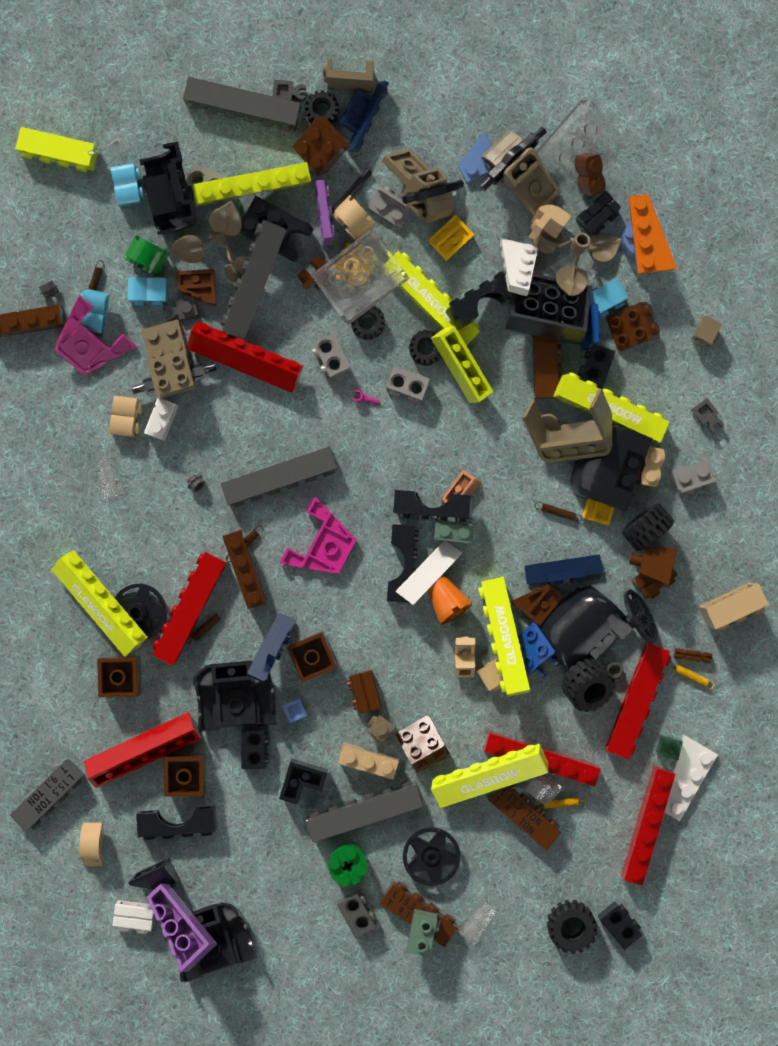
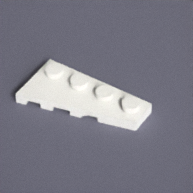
(519, 265)
(690, 772)

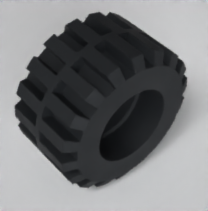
(648, 527)
(588, 685)
(578, 941)

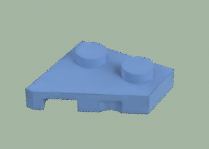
(472, 165)

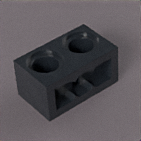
(601, 368)
(249, 748)
(617, 926)

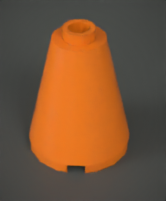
(447, 600)

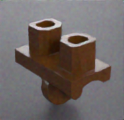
(305, 277)

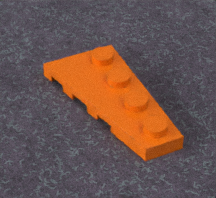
(649, 241)

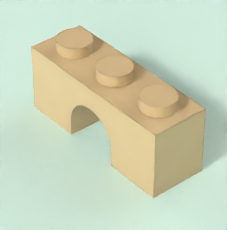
(367, 761)

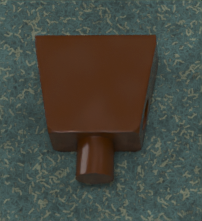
(655, 564)

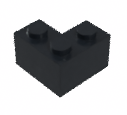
(300, 775)

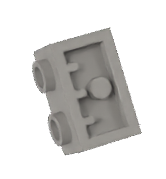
(389, 207)
(693, 476)

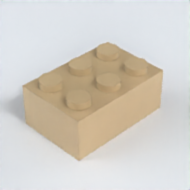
(733, 606)

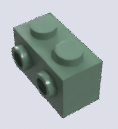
(422, 932)

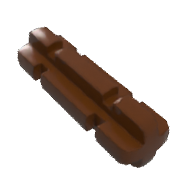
(692, 655)

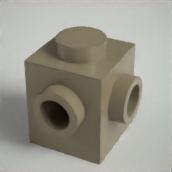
(706, 331)
(380, 727)

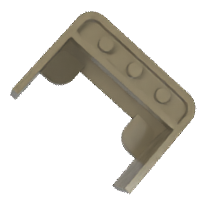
(572, 440)

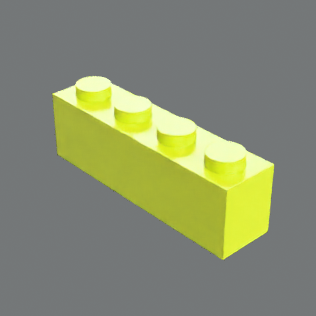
(56, 149)
(462, 364)

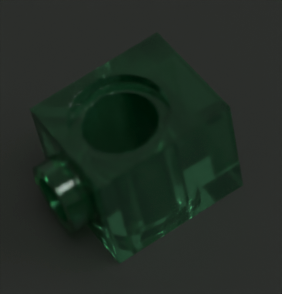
(669, 747)

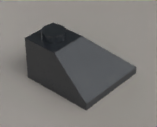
(155, 875)

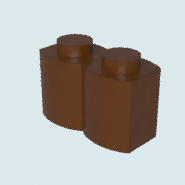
(590, 178)

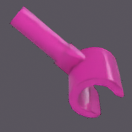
(365, 398)

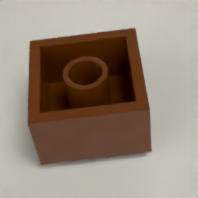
(321, 146)
(312, 656)
(119, 676)
(184, 775)

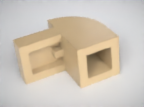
(550, 219)
(464, 657)
(91, 844)

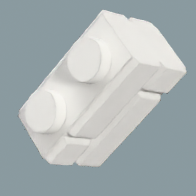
(161, 419)
(133, 916)

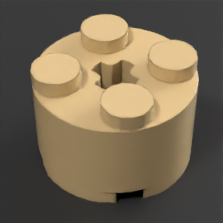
(354, 216)

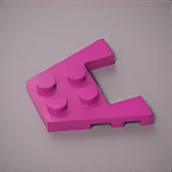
(83, 347)
(329, 547)

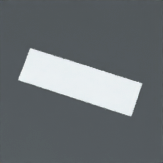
(428, 572)

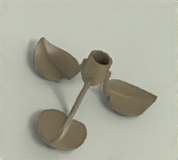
(224, 222)
(573, 280)

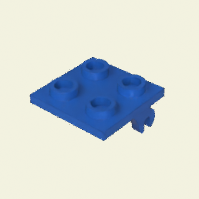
(593, 332)
(536, 650)

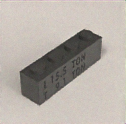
(53, 789)

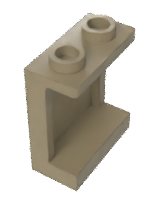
(348, 79)

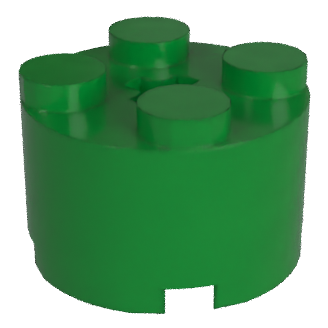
(147, 254)
(343, 874)

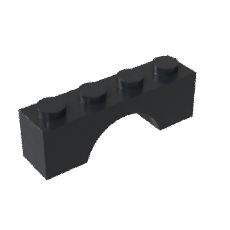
(466, 310)
(457, 507)
(403, 537)
(152, 824)

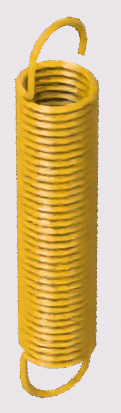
(692, 676)
(562, 803)

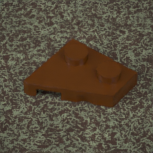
(198, 285)
(538, 603)

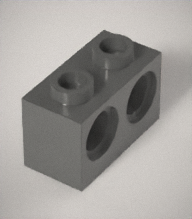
(352, 915)

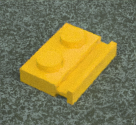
(451, 238)
(597, 512)

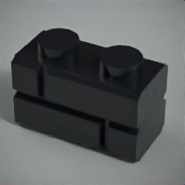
(598, 213)

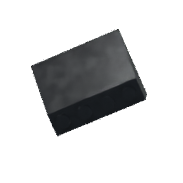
(549, 311)

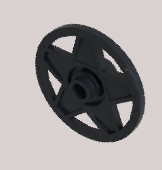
(141, 609)
(640, 617)
(431, 856)

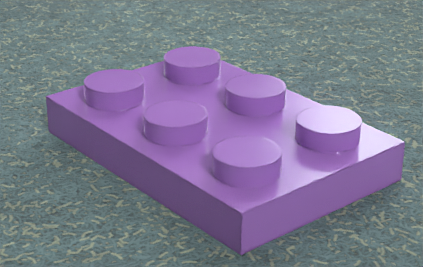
(324, 213)

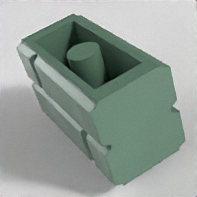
(453, 531)

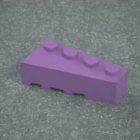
(182, 929)

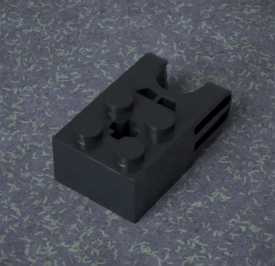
(263, 210)

